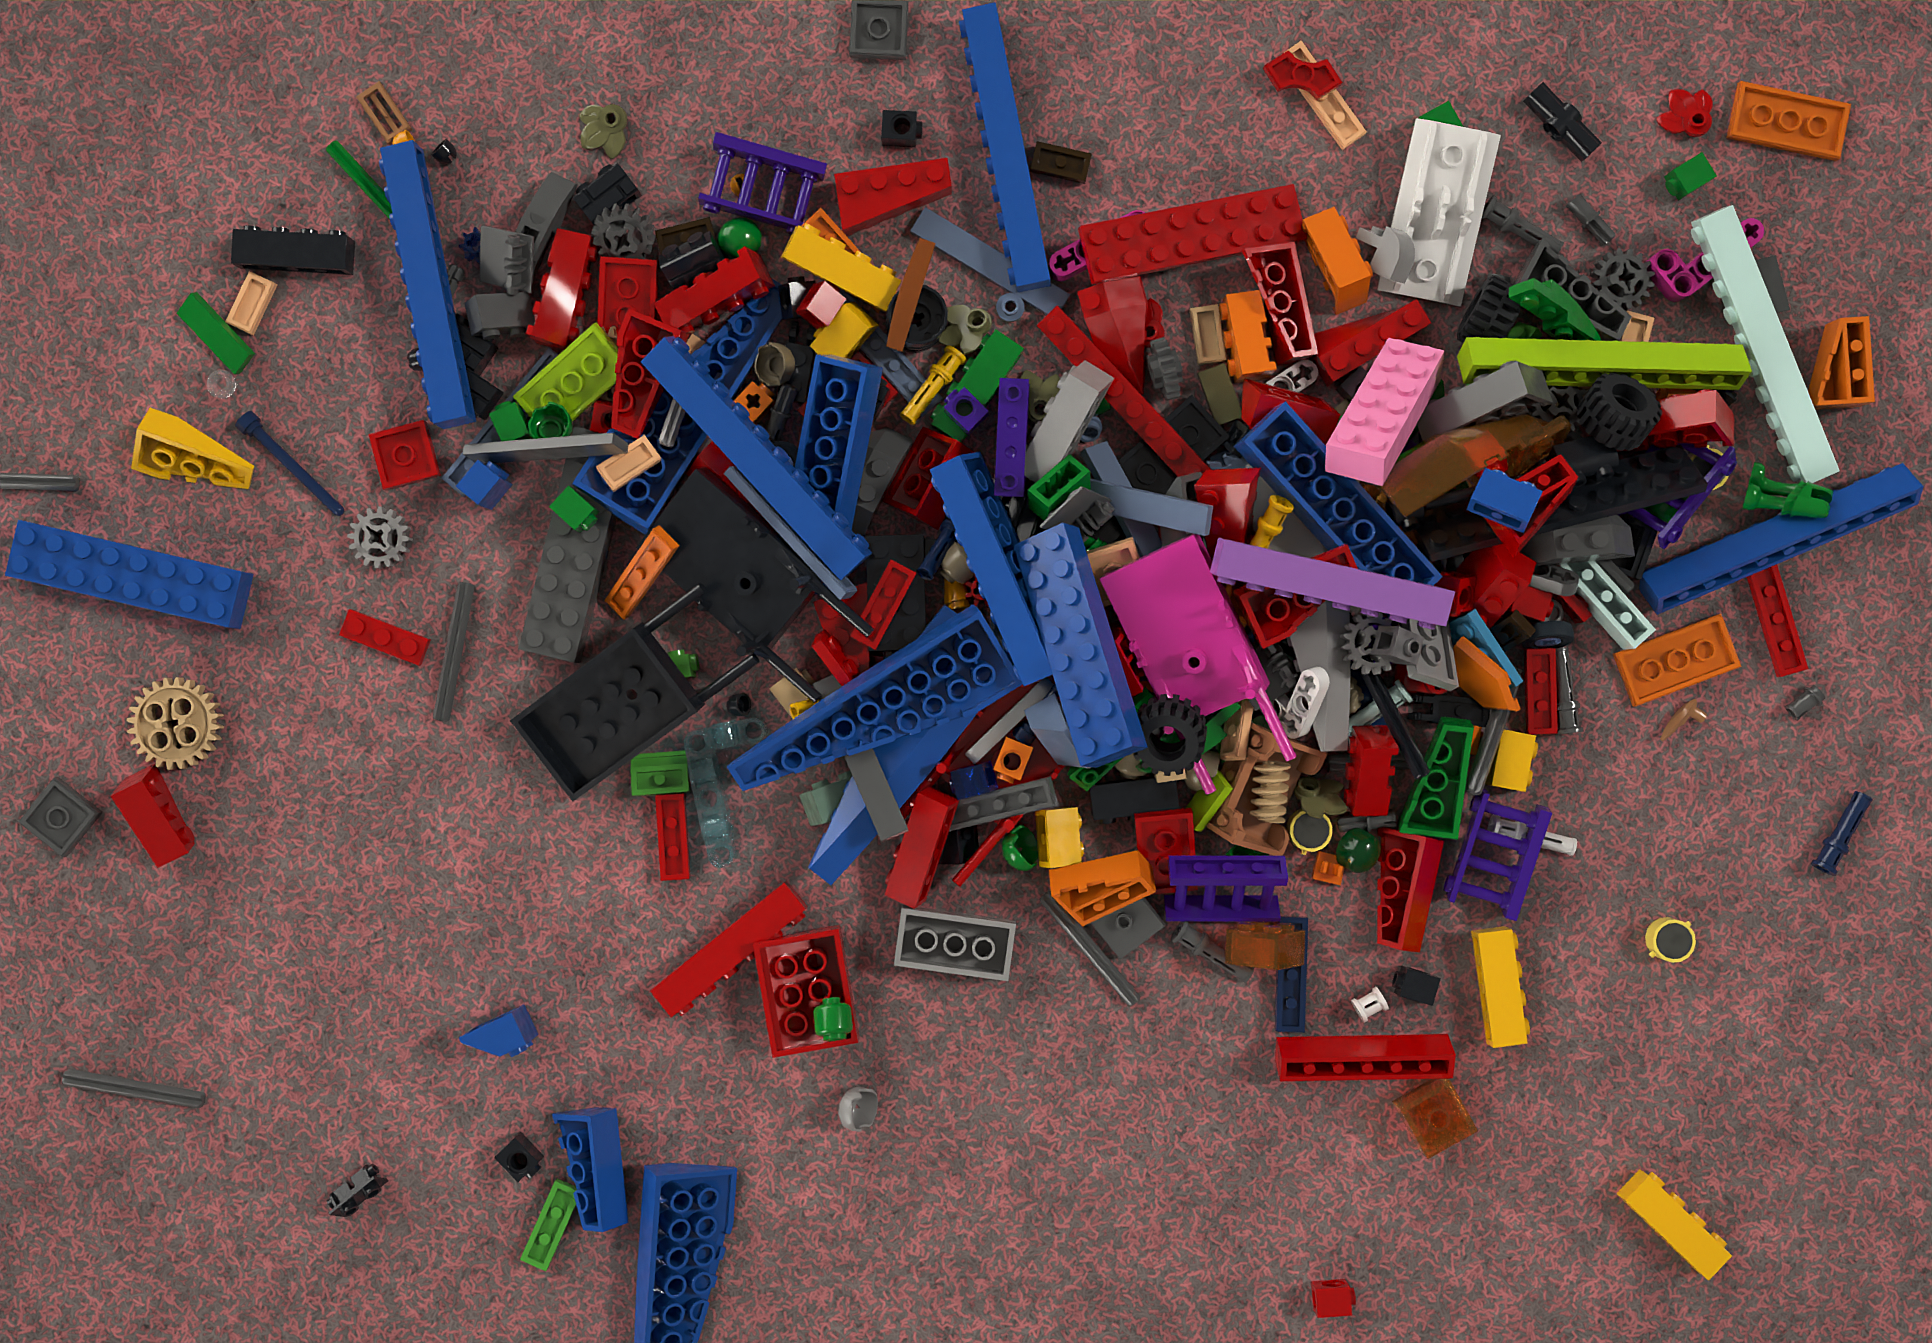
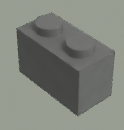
(499, 314)

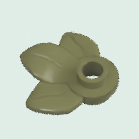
(600, 132)
(962, 330)
(1040, 393)
(1320, 796)

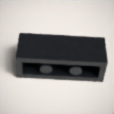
(1130, 796)

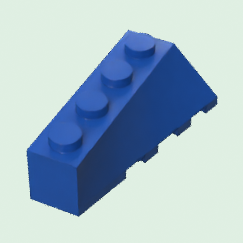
(595, 1166)

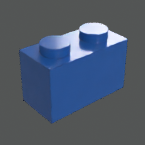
(485, 484)
(1504, 499)

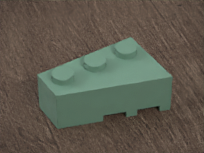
(824, 798)

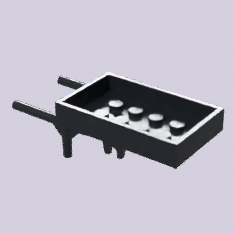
(725, 544)
(594, 719)

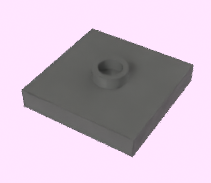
(879, 29)
(60, 817)
(1129, 926)

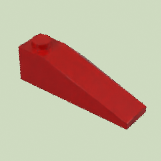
(1116, 324)
(635, 386)
(1276, 616)

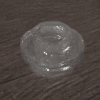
(214, 379)

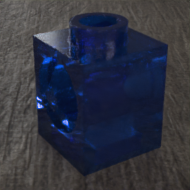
(973, 780)

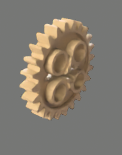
(150, 728)

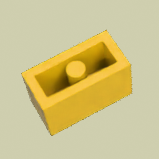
(845, 333)
(1513, 761)
(1059, 837)

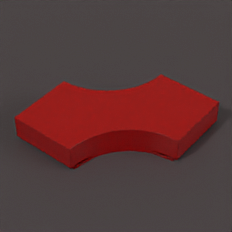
(1290, 72)

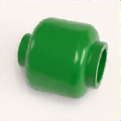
(833, 1019)

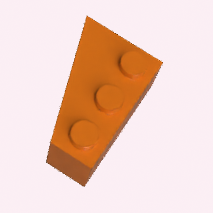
(1338, 259)
(1246, 336)
(1843, 366)
(1102, 885)

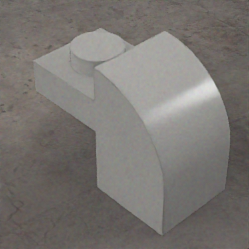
(1393, 254)

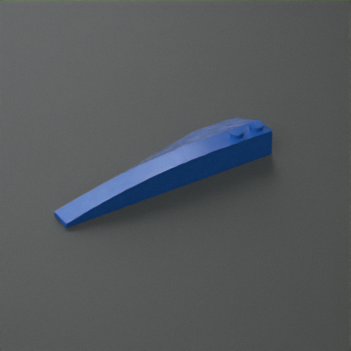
(730, 359)
(922, 685)
(905, 766)
(680, 1247)

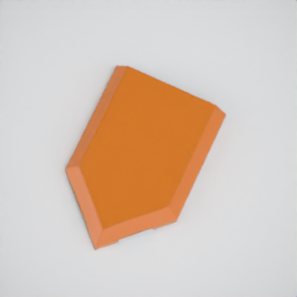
(1483, 677)

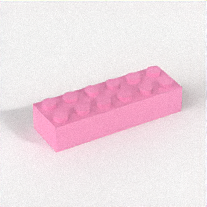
(1384, 411)

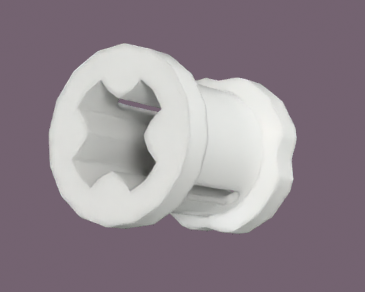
(1364, 1013)

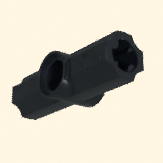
(1562, 121)

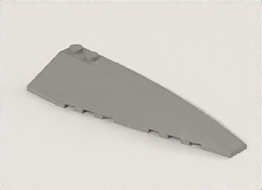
(1318, 636)

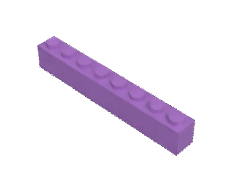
(1331, 582)

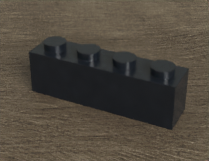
(293, 251)

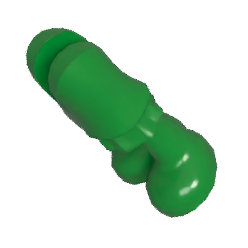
(1801, 500)

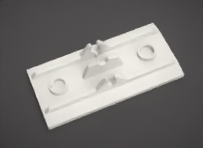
(1442, 207)

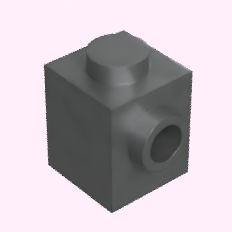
(1397, 645)

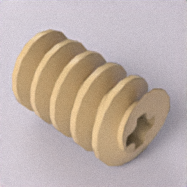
(1271, 791)

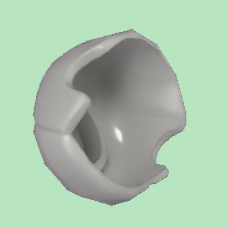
(853, 1117)

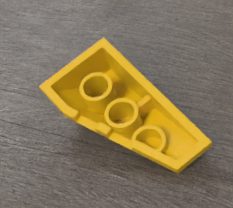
(174, 447)

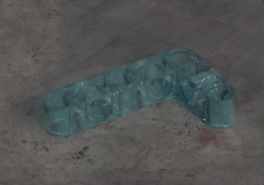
(706, 775)

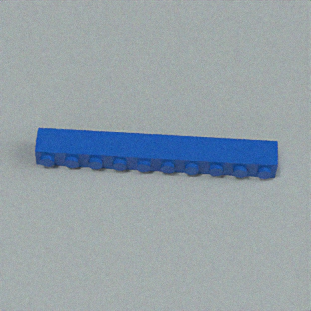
(1006, 148)
(427, 285)
(756, 456)
(1778, 539)

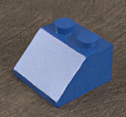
(504, 1034)

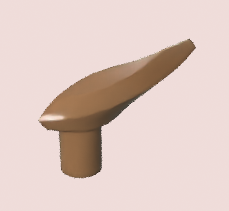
(1681, 716)

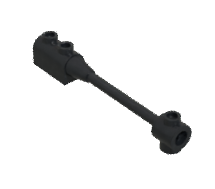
(1583, 455)

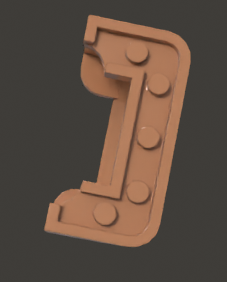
(1233, 817)

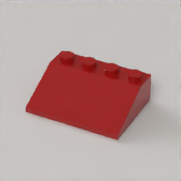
(794, 979)

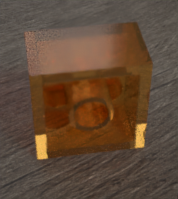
(1265, 945)
(1435, 1116)

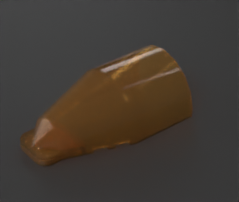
(1460, 453)

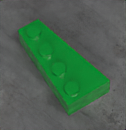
(1438, 798)

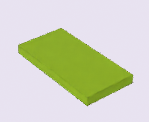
(575, 376)

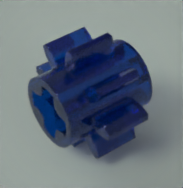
(471, 240)

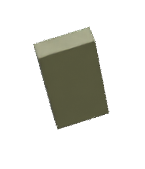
(1220, 394)

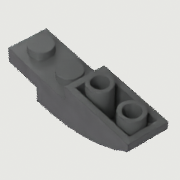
(546, 214)

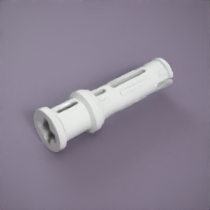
(1519, 830)

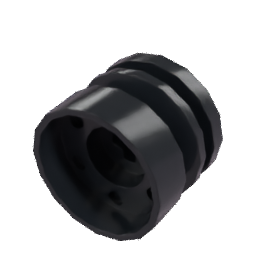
(934, 315)

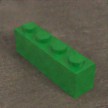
(981, 379)

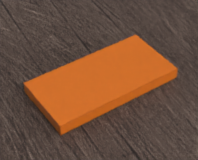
(1788, 121)
(1677, 660)

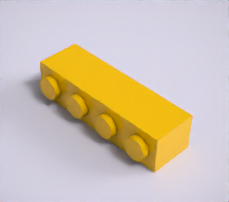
(840, 267)
(1500, 987)
(1677, 1227)

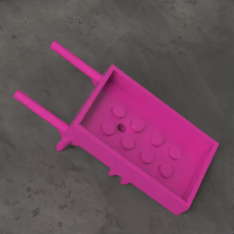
(1181, 612)

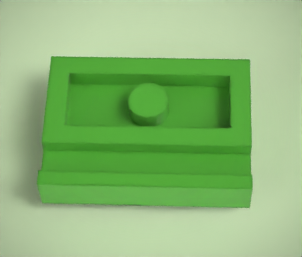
(659, 773)

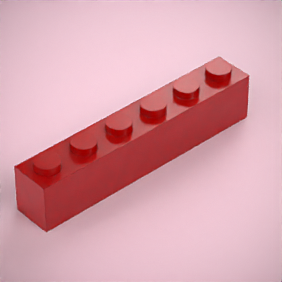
(728, 949)
(1365, 1057)

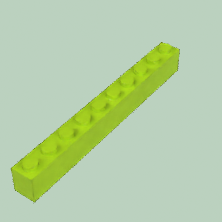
(1585, 360)

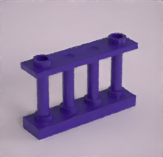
(755, 156)
(1011, 437)
(1673, 529)
(1225, 871)
(1519, 874)

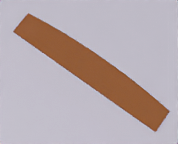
(909, 294)

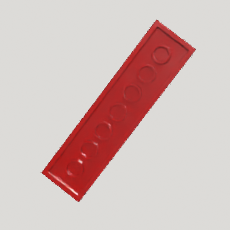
(1190, 233)

